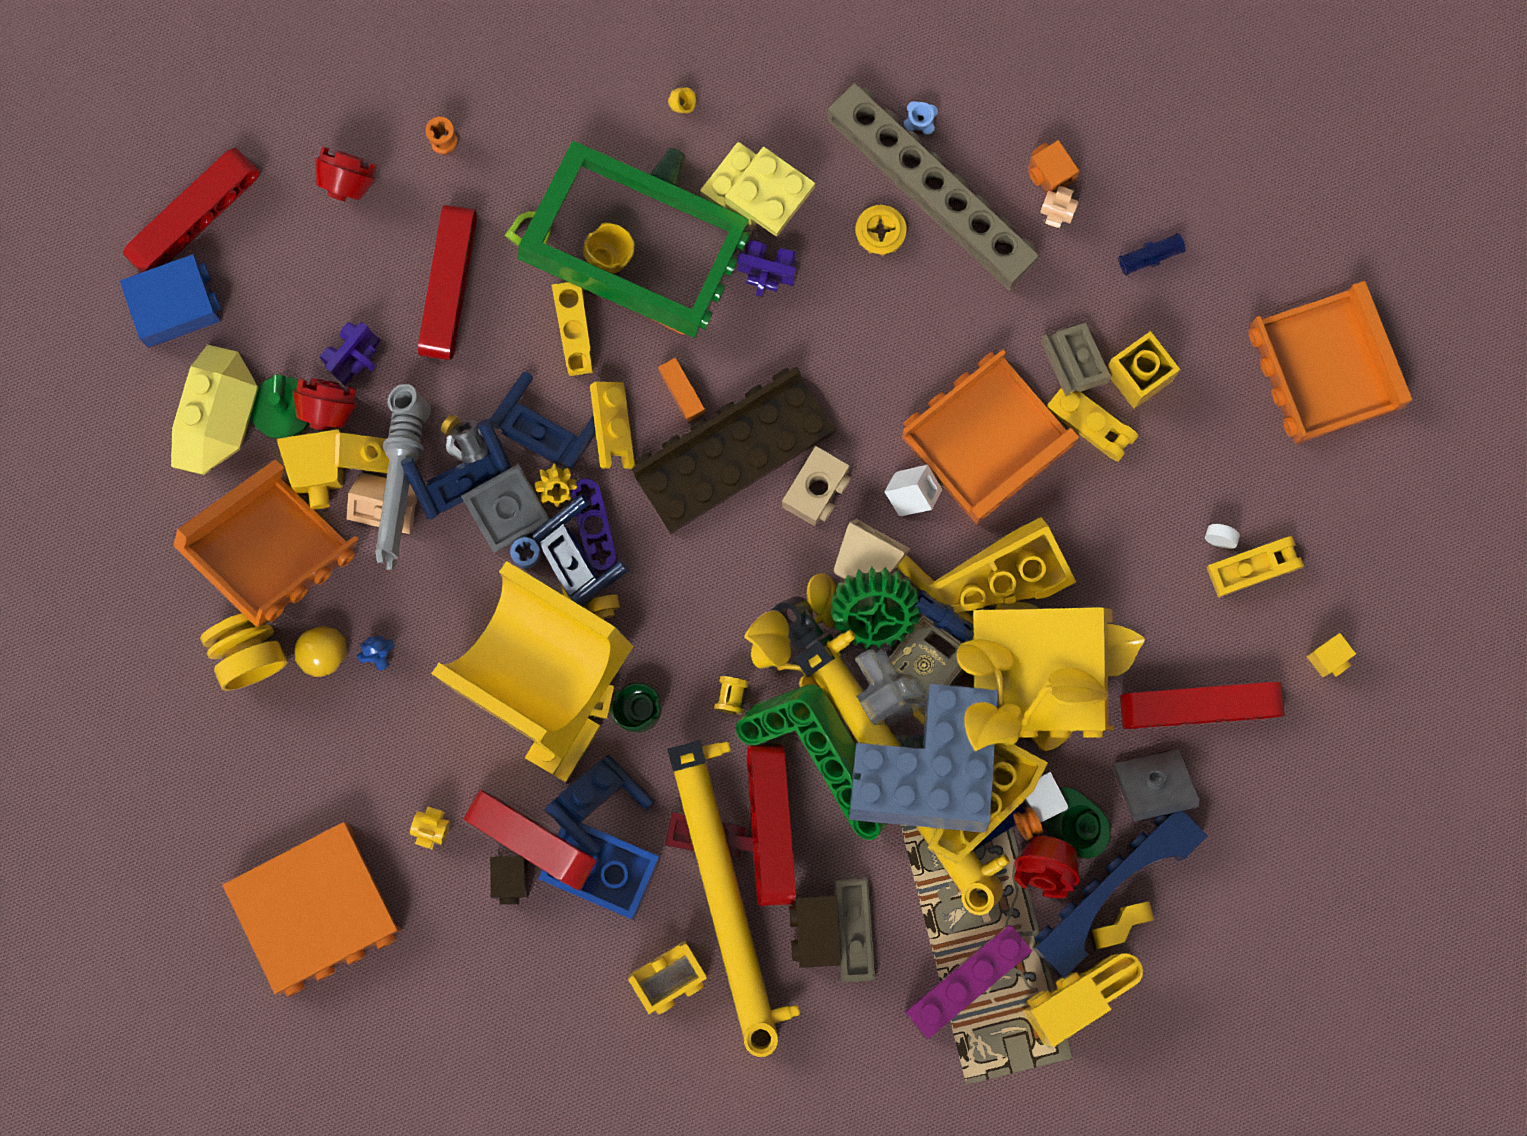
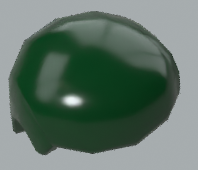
(636, 707)

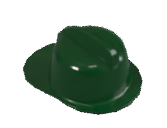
(1081, 825)

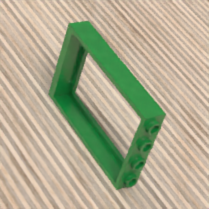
(615, 288)

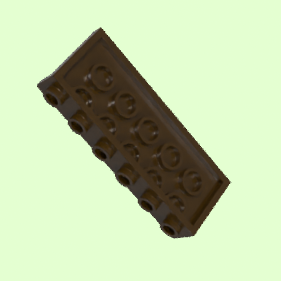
(732, 449)

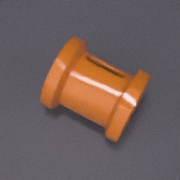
(436, 127)

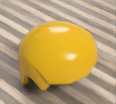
(609, 247)
(320, 651)

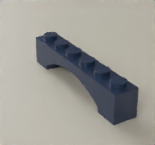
(1064, 944)

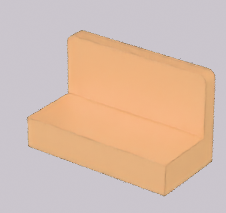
(366, 502)

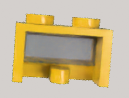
(668, 978)

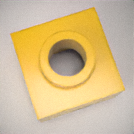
(1332, 656)

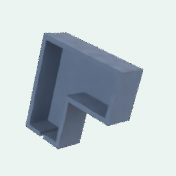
(931, 786)

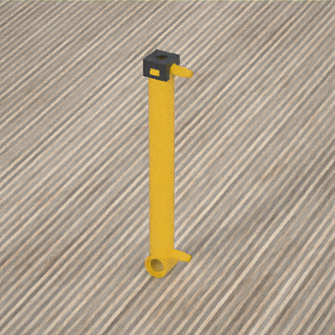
(724, 895)

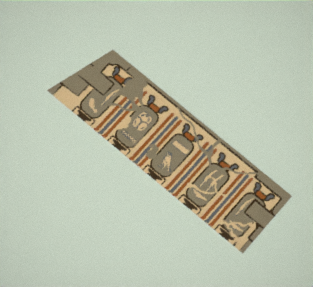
(992, 1030)

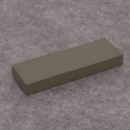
(855, 930)

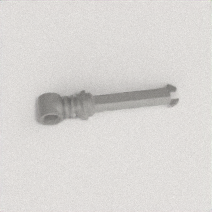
(408, 415)

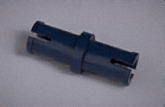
(944, 616)

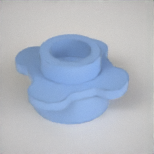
(920, 109)

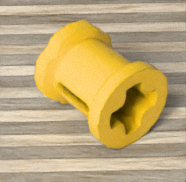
(731, 695)

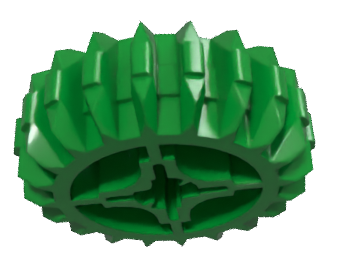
(875, 607)

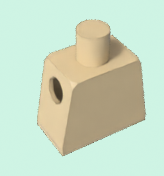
(867, 548)

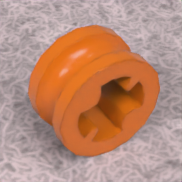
(1028, 823)

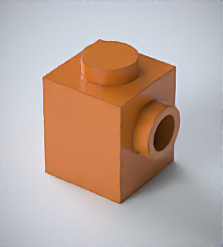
(1052, 167)

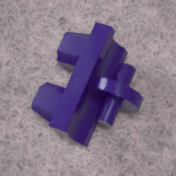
(766, 273)
(353, 354)

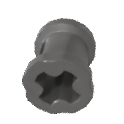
(469, 441)

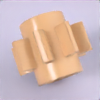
(1059, 206)

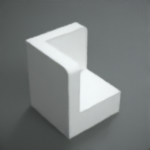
(913, 490)
(1046, 798)

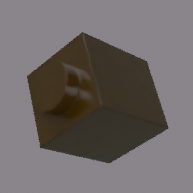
(508, 879)

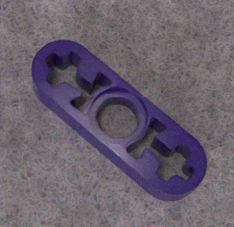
(608, 546)

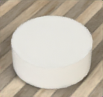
(1222, 536)

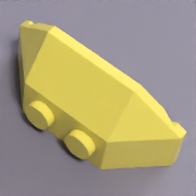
(212, 411)

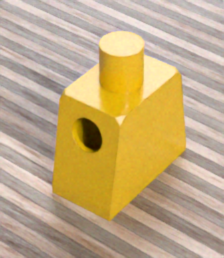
(311, 467)

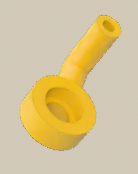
(601, 606)

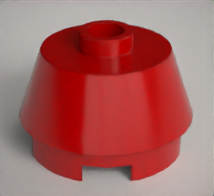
(343, 174)
(323, 403)
(1048, 866)

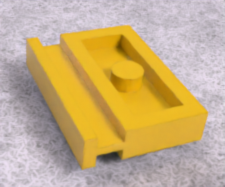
(565, 766)

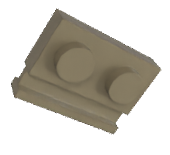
(1075, 359)

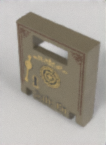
(925, 662)

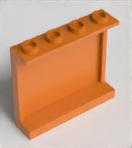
(1329, 364)
(987, 437)
(263, 545)
(311, 910)

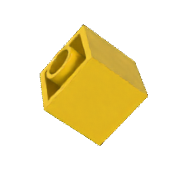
(1142, 370)

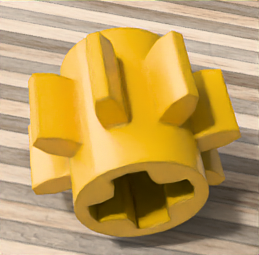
(555, 494)
(429, 827)

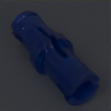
(1151, 254)

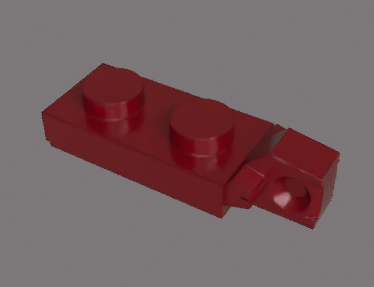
(679, 836)

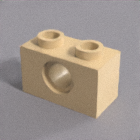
(822, 468)

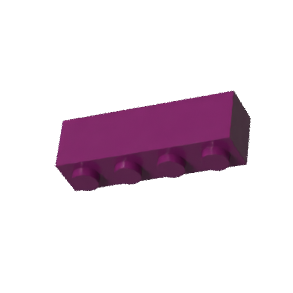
(968, 981)

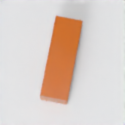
(681, 390)

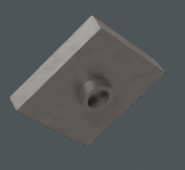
(505, 508)
(1156, 785)

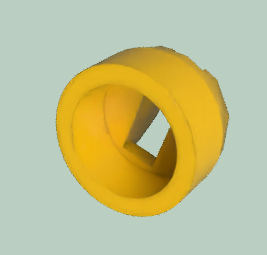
(683, 95)

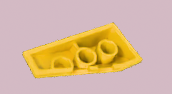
(1010, 570)
(1013, 780)

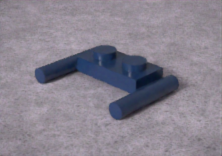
(538, 432)
(447, 488)
(570, 560)
(589, 794)

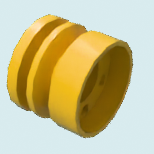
(245, 652)

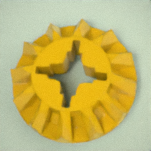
(890, 219)

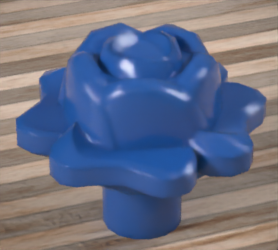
(375, 651)

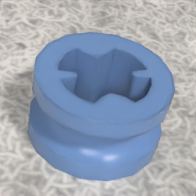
(534, 549)

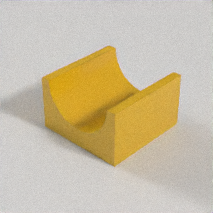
(538, 662)

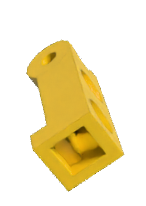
(573, 327)

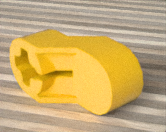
(1119, 931)

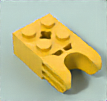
(1081, 997)

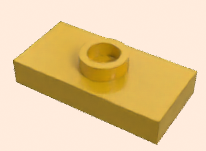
(360, 453)

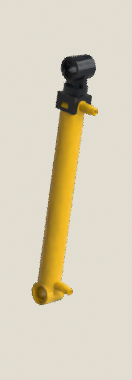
(824, 663)

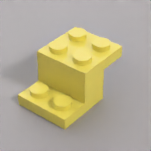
(758, 188)

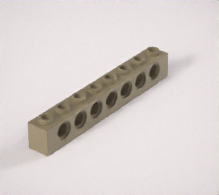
(935, 203)

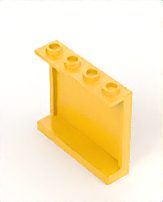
(1042, 644)

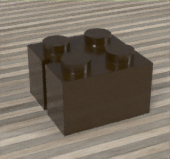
(816, 932)

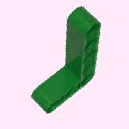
(821, 732)

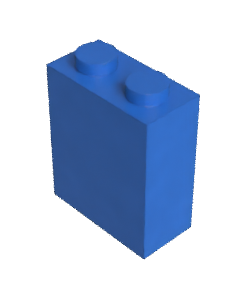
(171, 300)

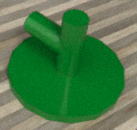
(275, 408)

